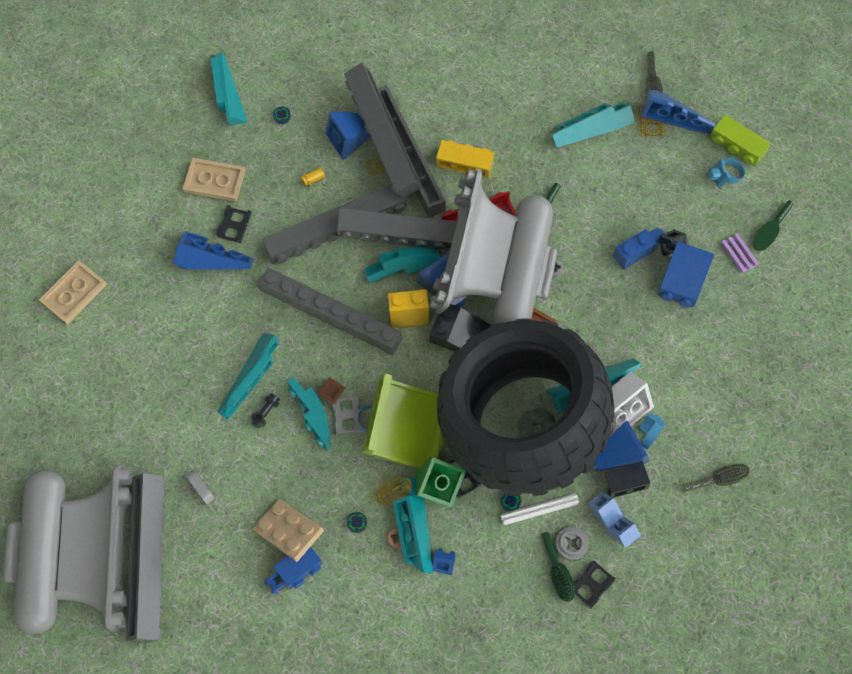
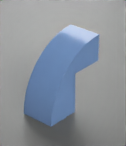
(610, 516)

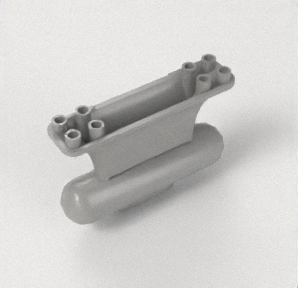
(498, 253)
(67, 550)

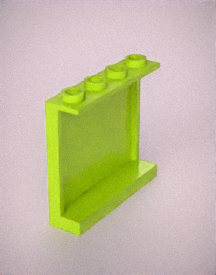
(403, 424)

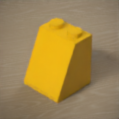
(408, 308)

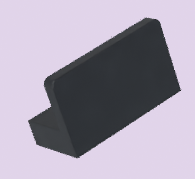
(627, 479)

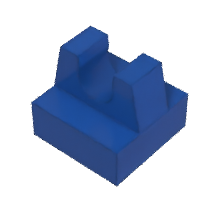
(444, 562)

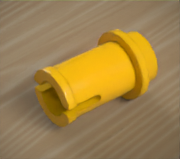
(313, 176)

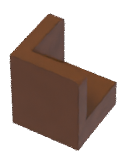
(332, 390)

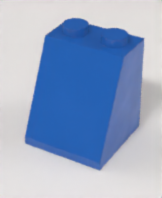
(685, 274)

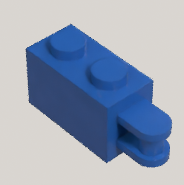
(637, 247)
(294, 572)

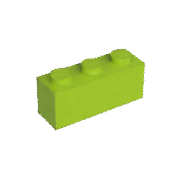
(740, 140)

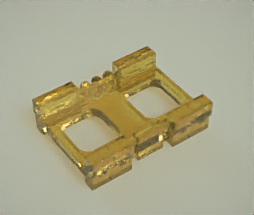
(645, 121)

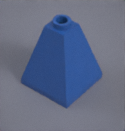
(346, 132)
(428, 276)
(621, 449)

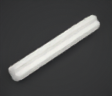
(539, 509)

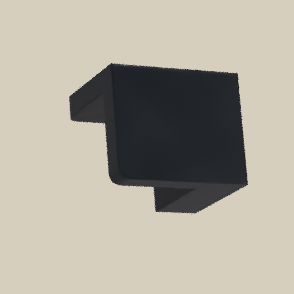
(669, 240)

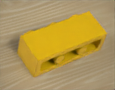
(464, 157)

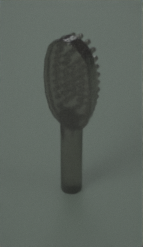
(652, 82)
(723, 477)

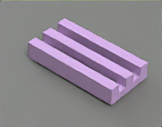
(725, 243)

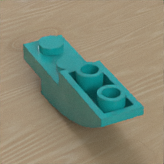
(410, 259)
(315, 416)

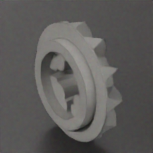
(572, 553)

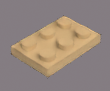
(214, 179)
(72, 292)
(288, 530)

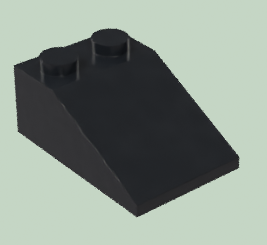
(455, 327)

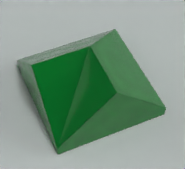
(439, 481)

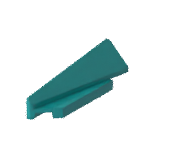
(226, 91)
(593, 123)
(251, 373)
(561, 395)
(413, 529)

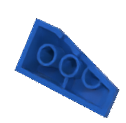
(670, 111)
(196, 253)

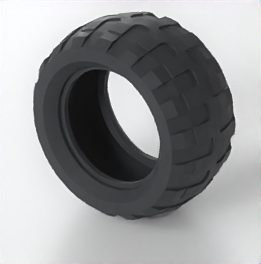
(513, 353)

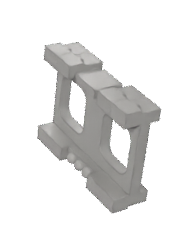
(340, 416)

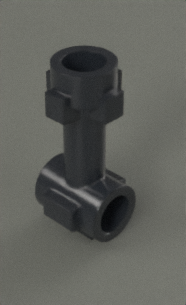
(259, 417)

